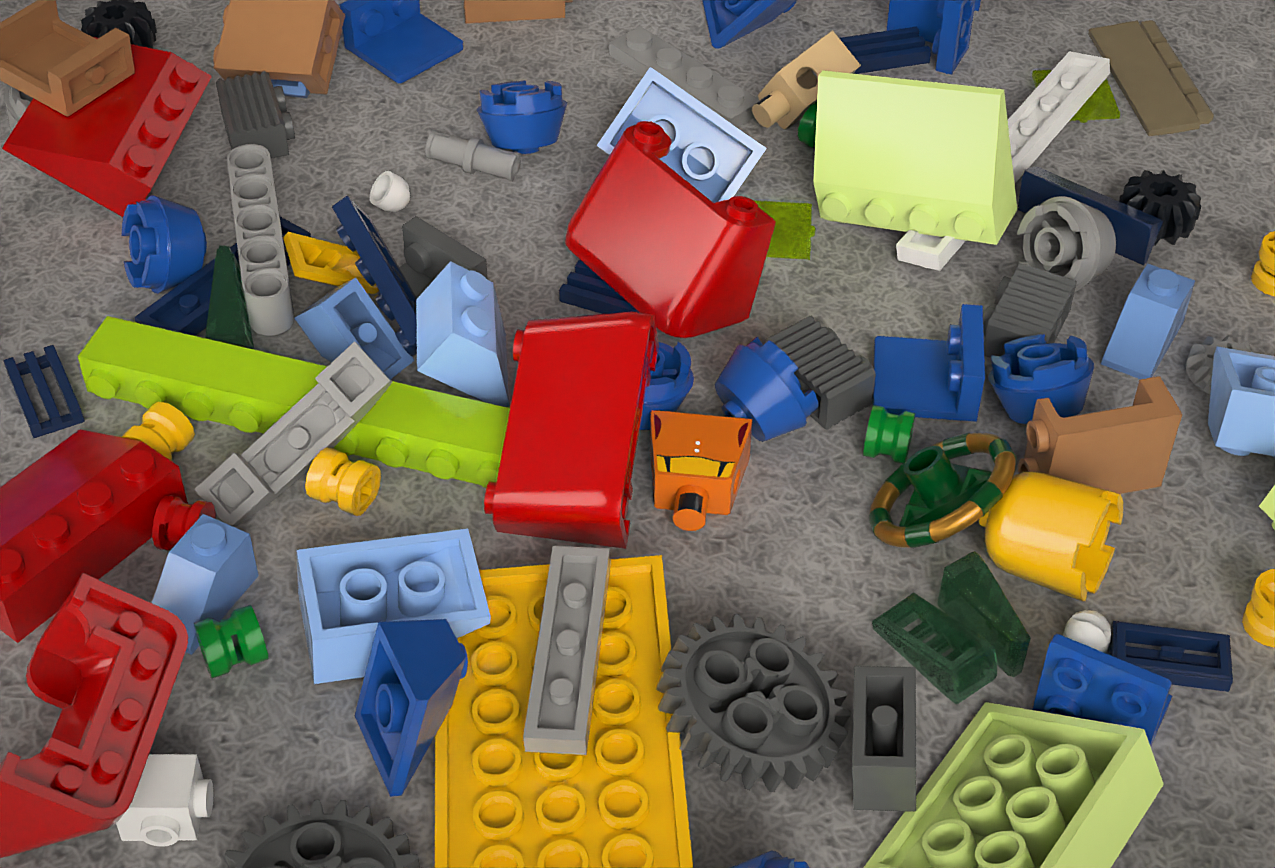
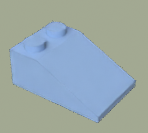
(390, 579)

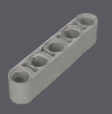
(260, 240)

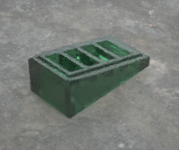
(227, 308)
(977, 601)
(958, 673)

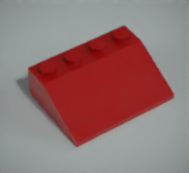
(120, 138)
(72, 516)

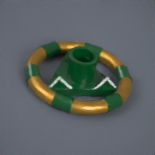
(945, 493)

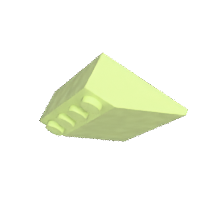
(914, 156)
(1028, 795)

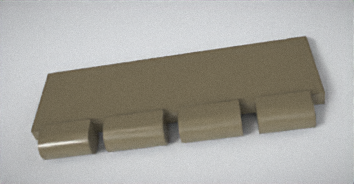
(1151, 77)

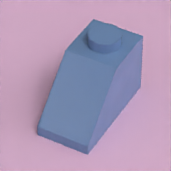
(351, 316)
(1148, 322)
(206, 574)

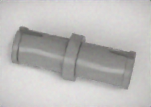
(473, 155)

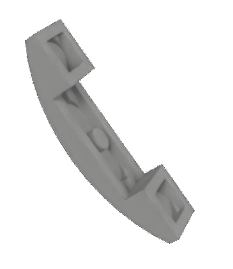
(288, 447)

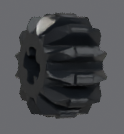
(124, 15)
(1165, 199)

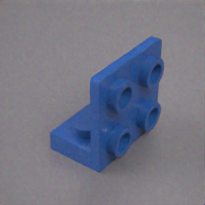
(939, 22)
(396, 37)
(933, 375)
(1100, 688)

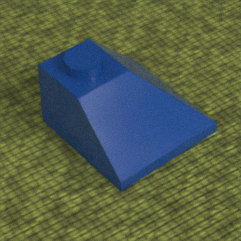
(736, 18)
(408, 694)

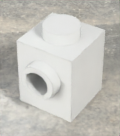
(168, 801)

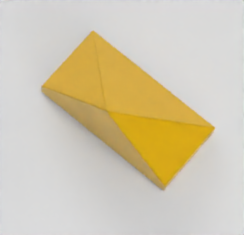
(323, 261)

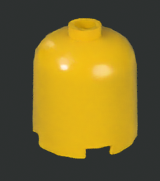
(1053, 532)

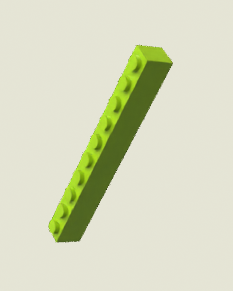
(256, 388)

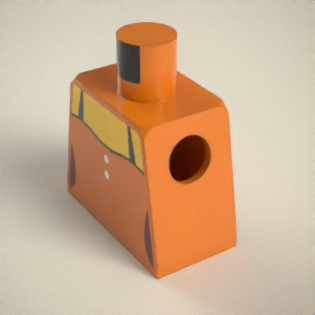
(697, 464)

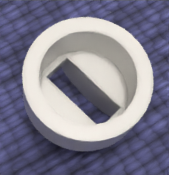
(390, 192)
(1089, 629)

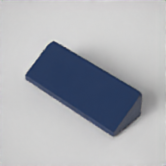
(1133, 228)

